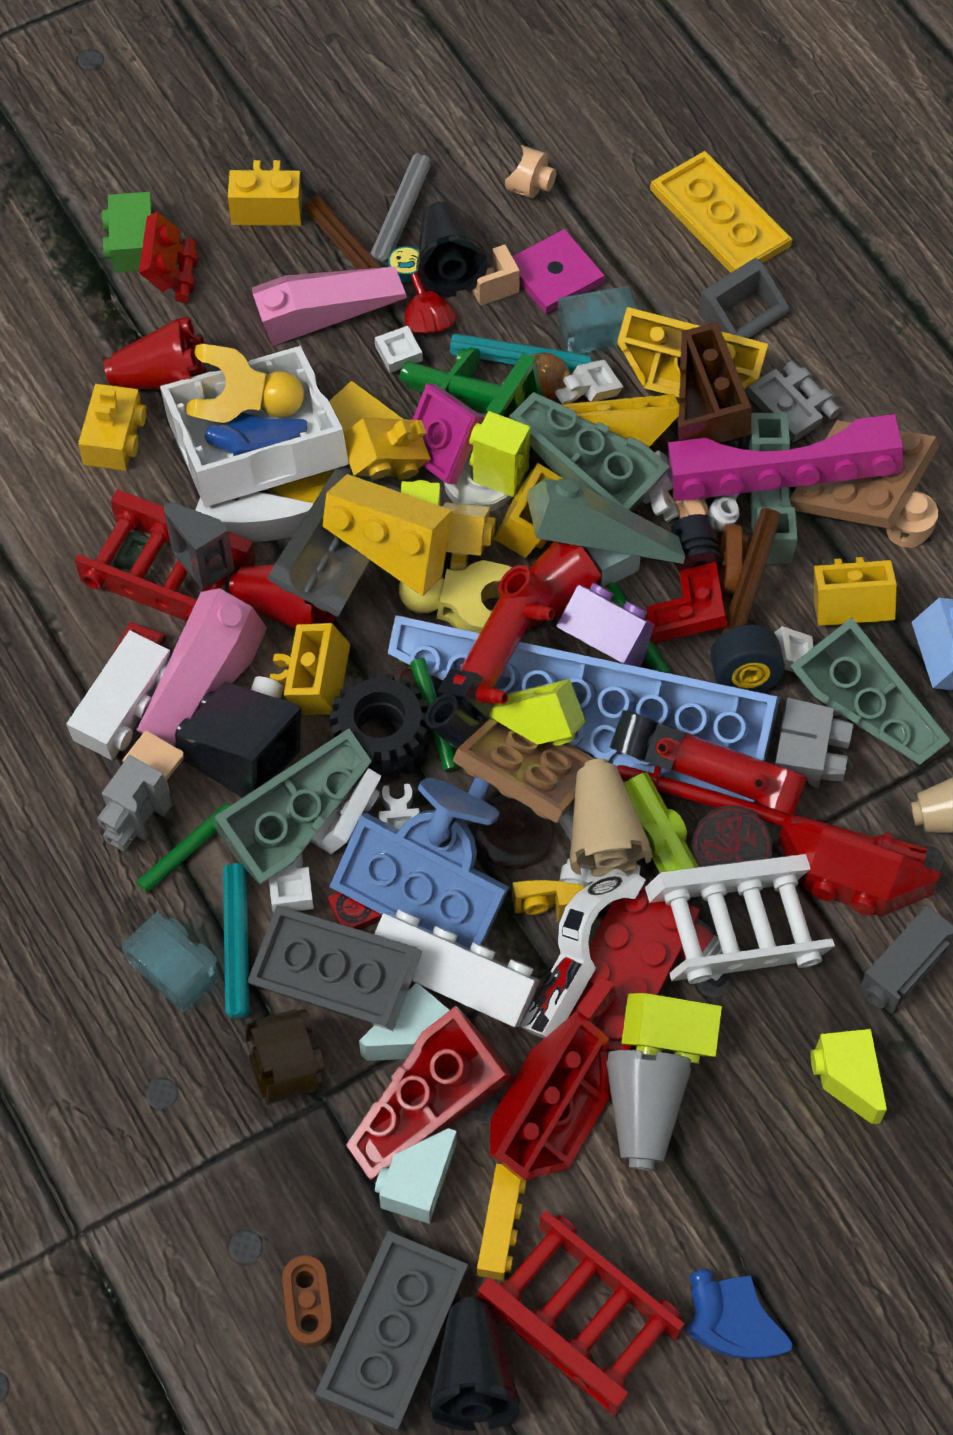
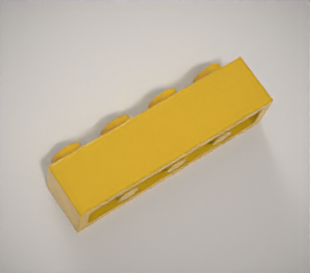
(499, 1224)

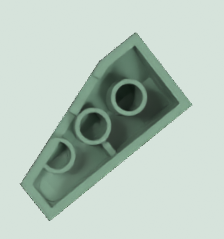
(590, 453)
(584, 518)
(864, 688)
(284, 814)

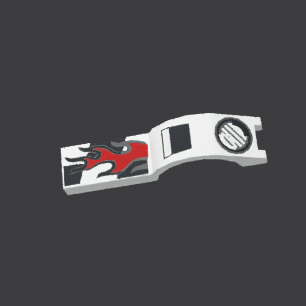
(574, 964)

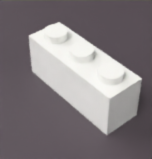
(119, 696)

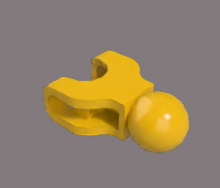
(277, 393)

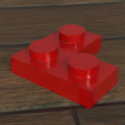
(696, 612)

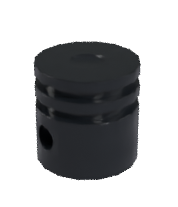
(698, 540)

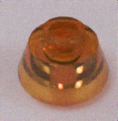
(551, 373)

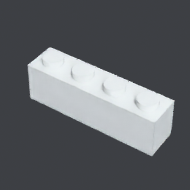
(464, 972)

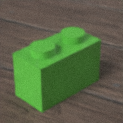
(126, 227)

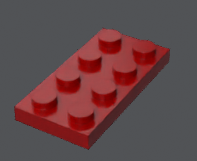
(635, 953)

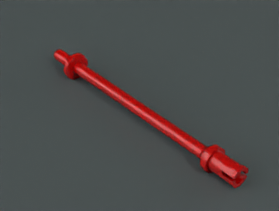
(767, 814)

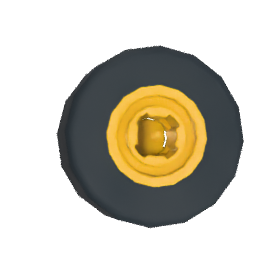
(748, 658)

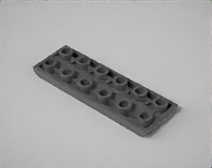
(318, 562)

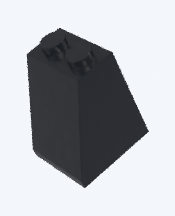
(240, 737)

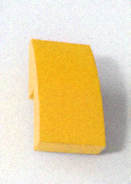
(540, 895)

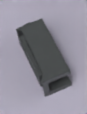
(907, 960)

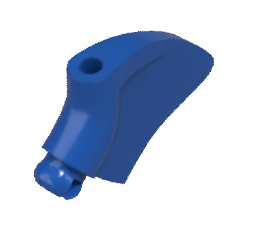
(252, 433)
(732, 1319)

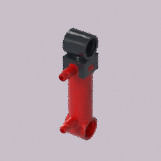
(471, 688)
(708, 762)

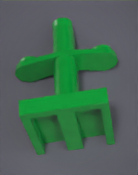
(478, 394)

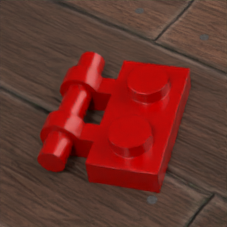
(162, 252)

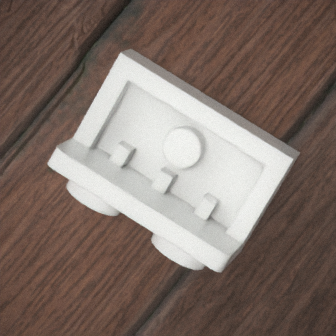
(343, 820)

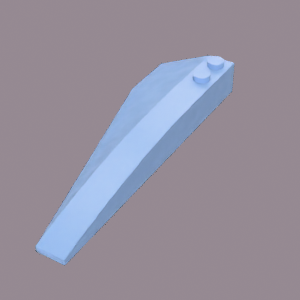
(606, 688)

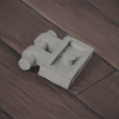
(781, 395)

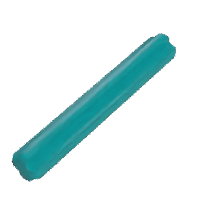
(510, 352)
(236, 941)

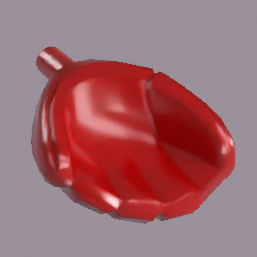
(428, 311)

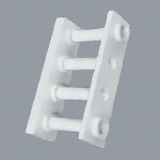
(748, 879)

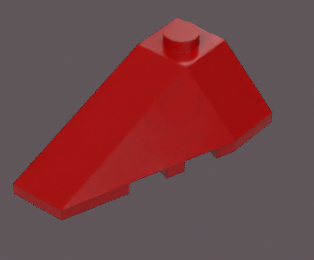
(435, 1087)

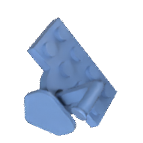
(419, 872)

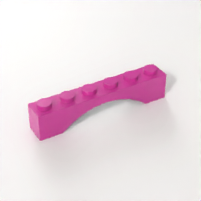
(859, 451)

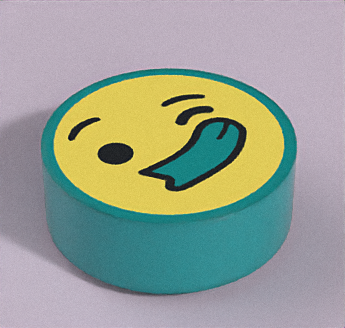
(405, 262)

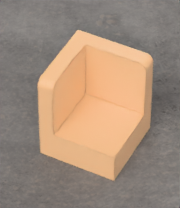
(500, 279)
(156, 754)

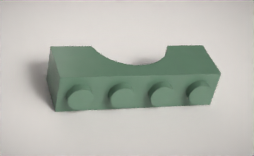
(771, 433)

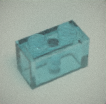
(593, 318)
(171, 960)

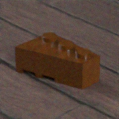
(710, 389)

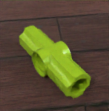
(661, 825)

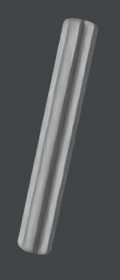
(401, 208)

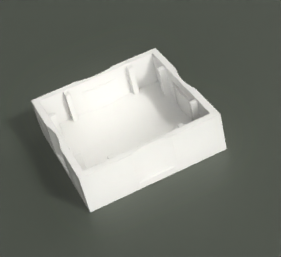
(226, 477)

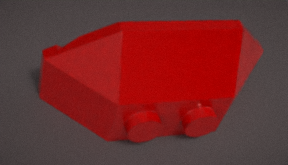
(856, 871)
(552, 1101)

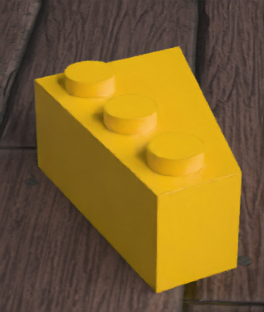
(390, 529)

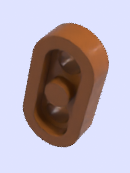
(733, 547)
(307, 1302)

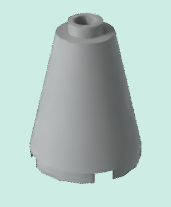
(646, 1102)

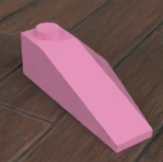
(316, 300)
(211, 650)

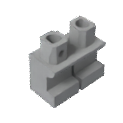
(805, 738)
(130, 801)

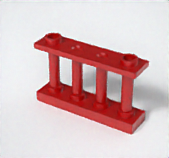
(139, 514)
(573, 1355)

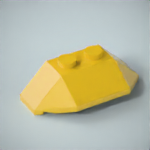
(654, 351)
(631, 417)

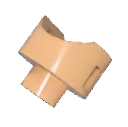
(531, 174)
(916, 519)

